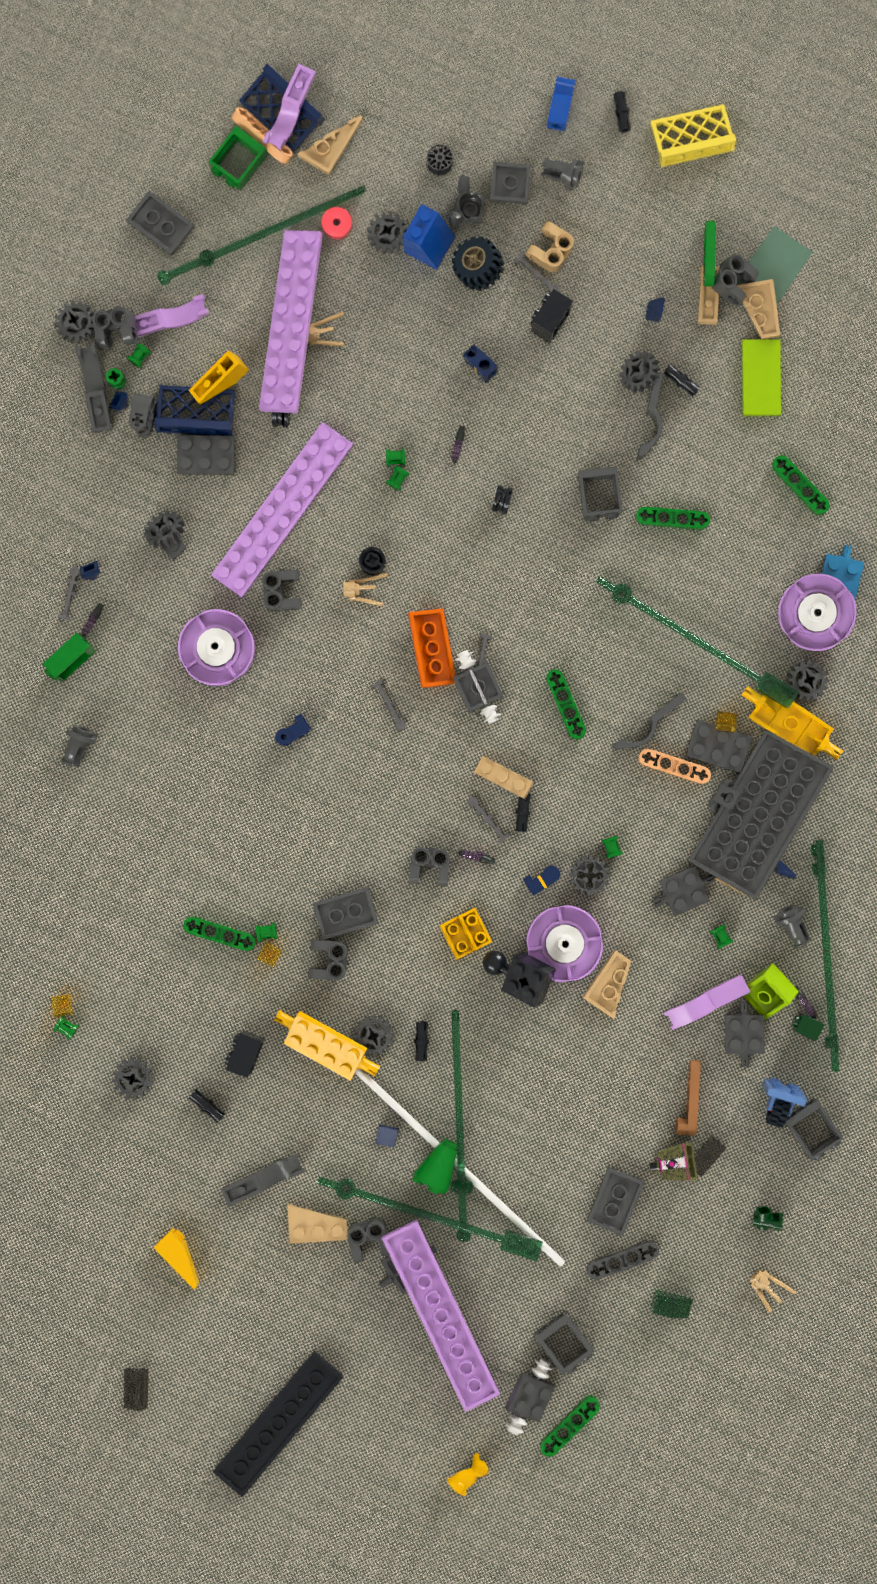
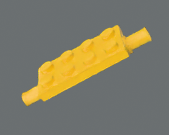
(792, 724)
(325, 1045)

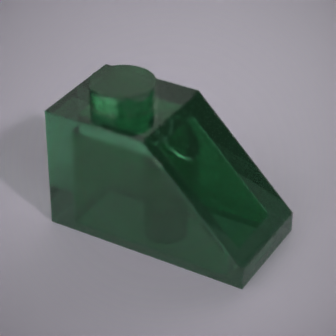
(670, 1305)

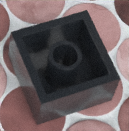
(551, 316)
(245, 1053)

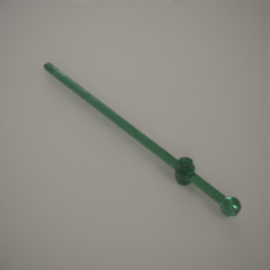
(165, 277)
(462, 1185)

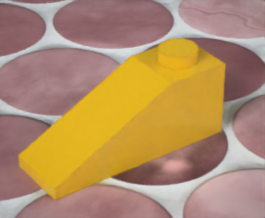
(219, 377)
(177, 1254)

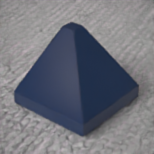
(783, 870)

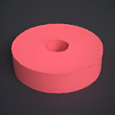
(336, 214)

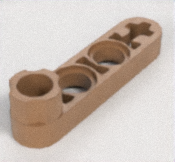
(688, 1125)

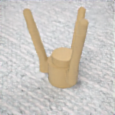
(314, 331)
(351, 589)
(760, 1280)

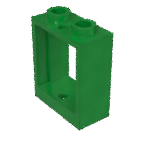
(250, 144)
(68, 658)

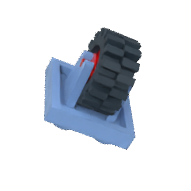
(781, 1101)

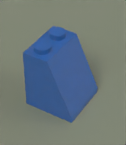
(428, 237)

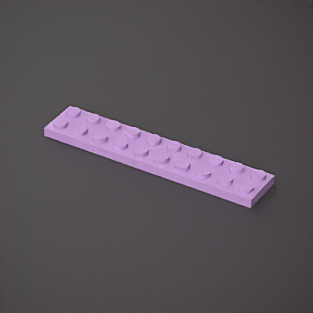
(290, 321)
(282, 510)
(440, 1315)

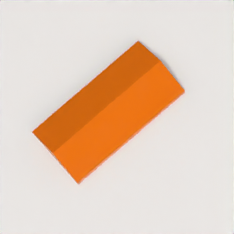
(432, 648)

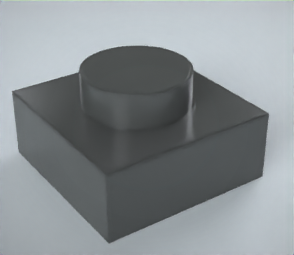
(175, 549)

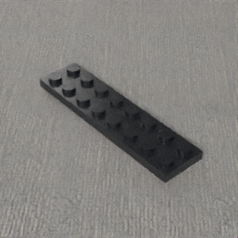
(278, 1423)

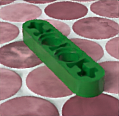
(709, 253)
(797, 487)
(672, 521)
(563, 705)
(219, 935)
(572, 1428)

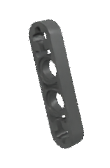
(622, 1257)

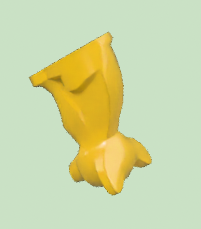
(464, 1479)

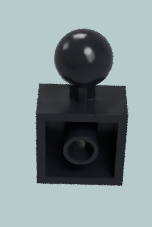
(525, 976)

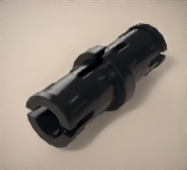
(622, 111)
(682, 380)
(522, 814)
(421, 1040)
(206, 1106)

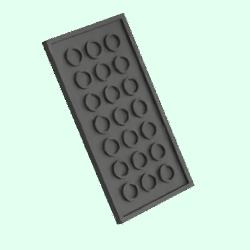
(775, 797)

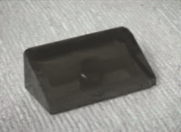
(708, 1155)
(135, 1389)

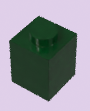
(807, 1026)

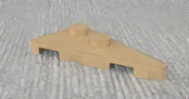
(327, 152)

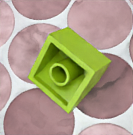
(770, 991)

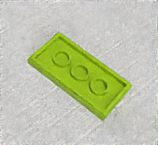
(761, 377)

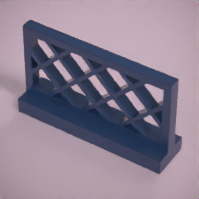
(281, 86)
(194, 426)

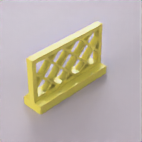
(700, 148)

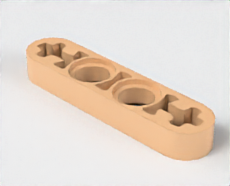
(258, 132)
(675, 763)

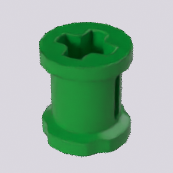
(139, 355)
(110, 377)
(395, 457)
(397, 478)
(612, 847)
(266, 932)
(721, 936)
(66, 1028)

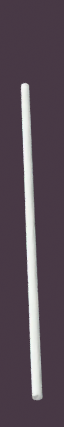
(468, 1175)

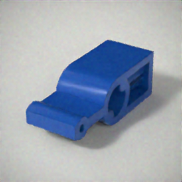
(561, 103)

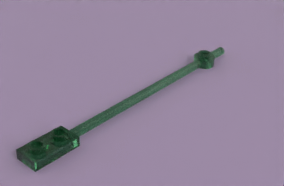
(767, 685)
(819, 870)
(511, 1241)

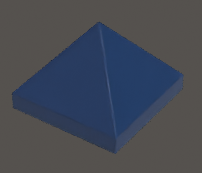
(119, 401)
(90, 571)

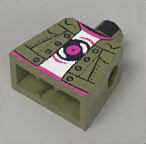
(676, 1163)

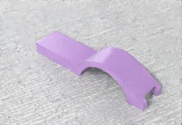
(290, 107)
(171, 318)
(707, 1002)

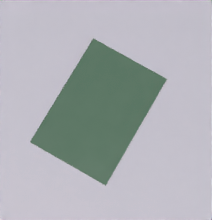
(779, 260)

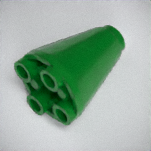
(437, 1168)

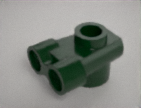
(765, 1219)

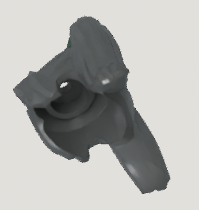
(467, 201)

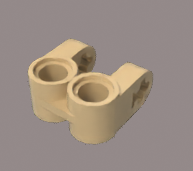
(542, 258)

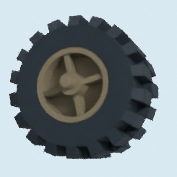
(477, 263)

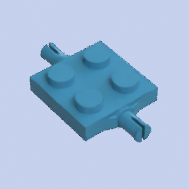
(844, 569)

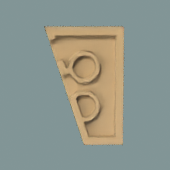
(762, 307)
(607, 985)
(314, 1226)

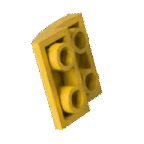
(465, 933)

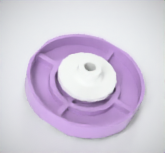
(835, 606)
(234, 649)
(578, 929)

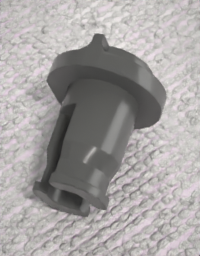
(569, 174)
(77, 744)
(794, 925)

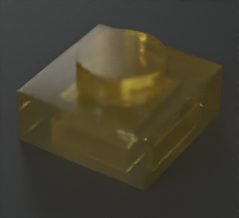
(726, 721)
(269, 954)
(62, 1005)

